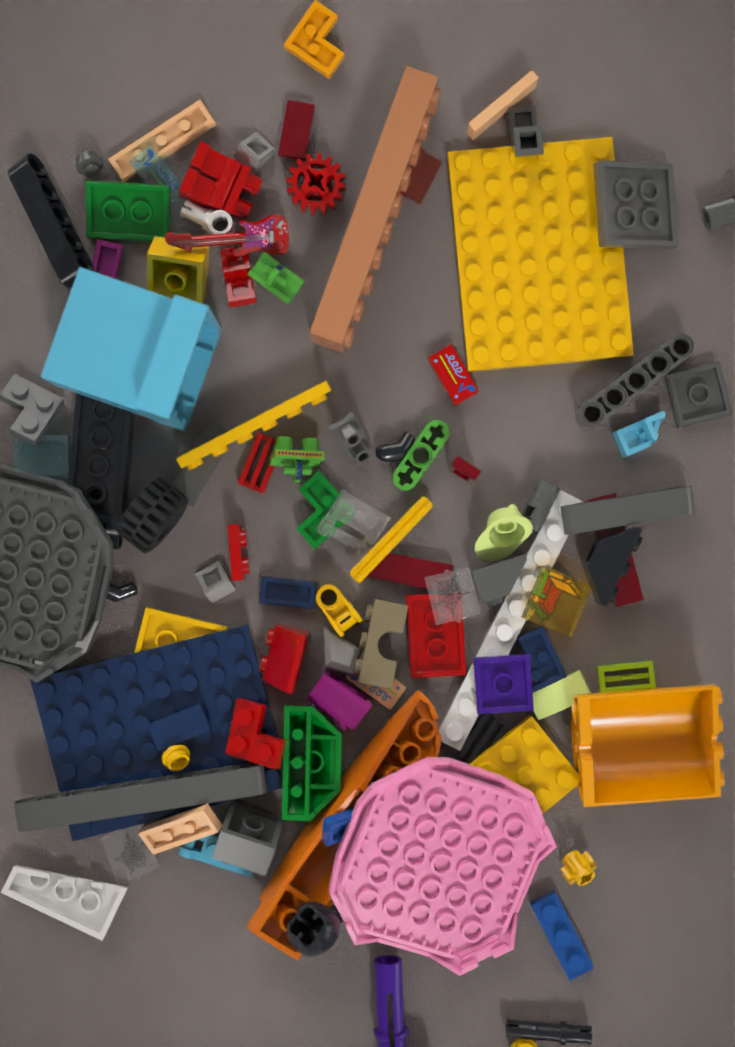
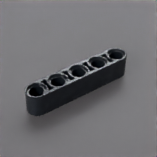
(49, 218)

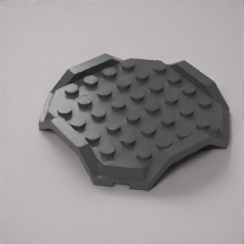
(51, 573)

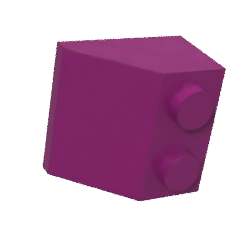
(339, 700)

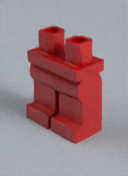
(218, 182)

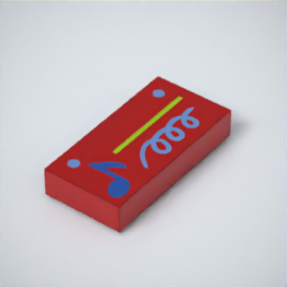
(453, 375)

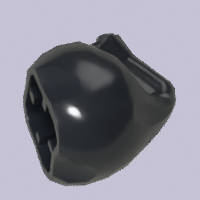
(314, 928)

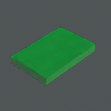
(127, 210)

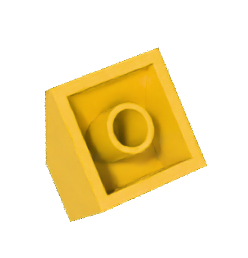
(177, 271)

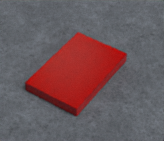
(433, 647)

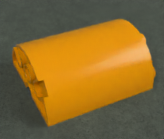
(647, 745)

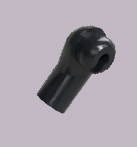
(395, 451)
(123, 592)

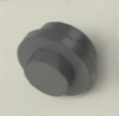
(88, 163)

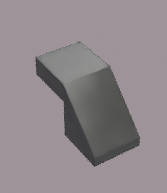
(524, 131)

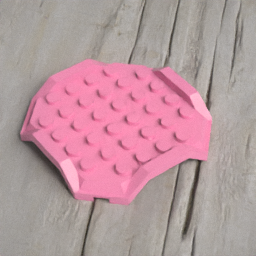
(439, 862)

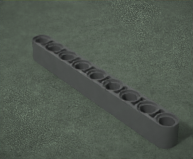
(140, 796)

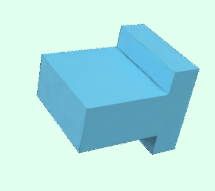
(133, 348)

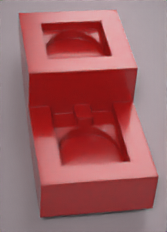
(238, 284)

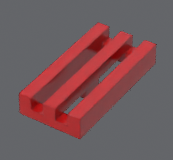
(242, 480)

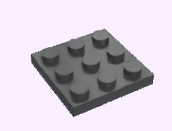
(635, 205)

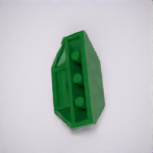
(309, 762)

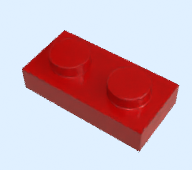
(239, 563)

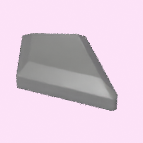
(339, 653)

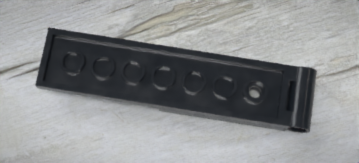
(102, 459)

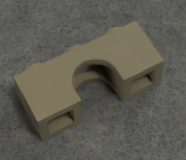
(373, 667)

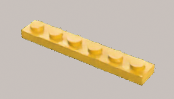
(243, 431)

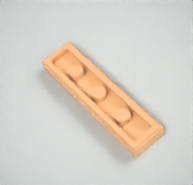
(165, 138)

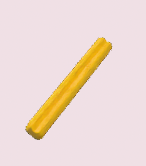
(391, 539)

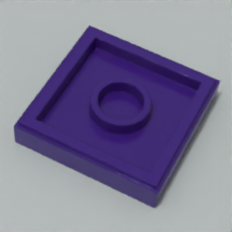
(503, 683)

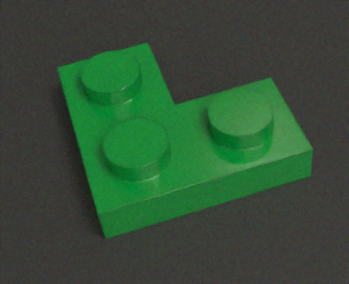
(322, 497)

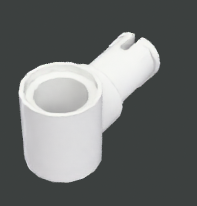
(207, 218)

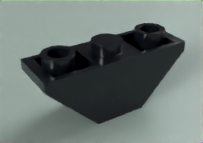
(609, 562)

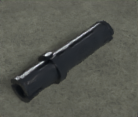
(553, 1032)

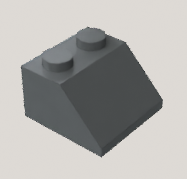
(248, 837)

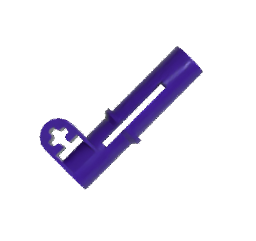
(389, 980)

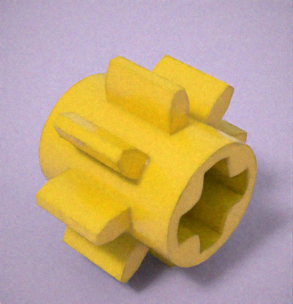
(578, 868)

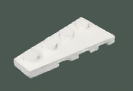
(68, 898)

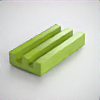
(624, 666)

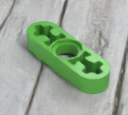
(426, 433)

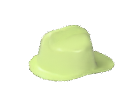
(503, 534)

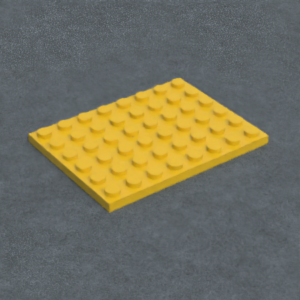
(533, 259)

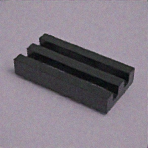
(499, 734)

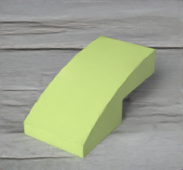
(559, 695)

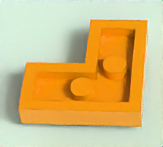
(309, 43)

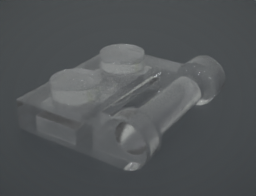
(358, 516)

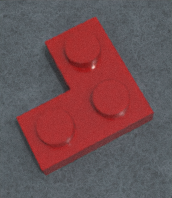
(246, 738)

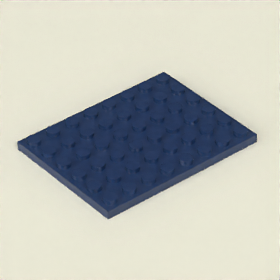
(101, 713)

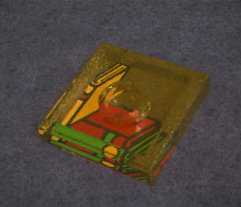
(556, 601)

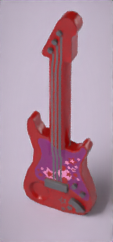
(266, 235)

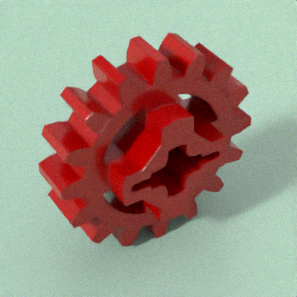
(308, 191)

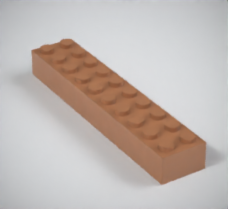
(374, 209)

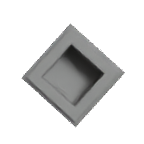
(254, 152)
(215, 582)

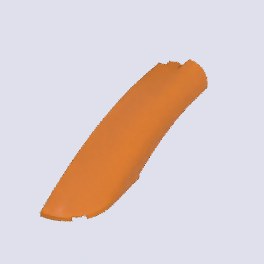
(309, 863)

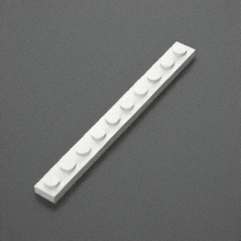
(507, 621)

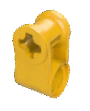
(338, 610)

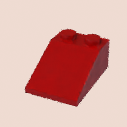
(284, 657)

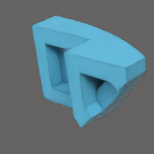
(638, 435)

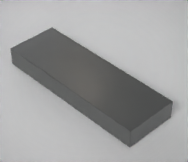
(193, 482)

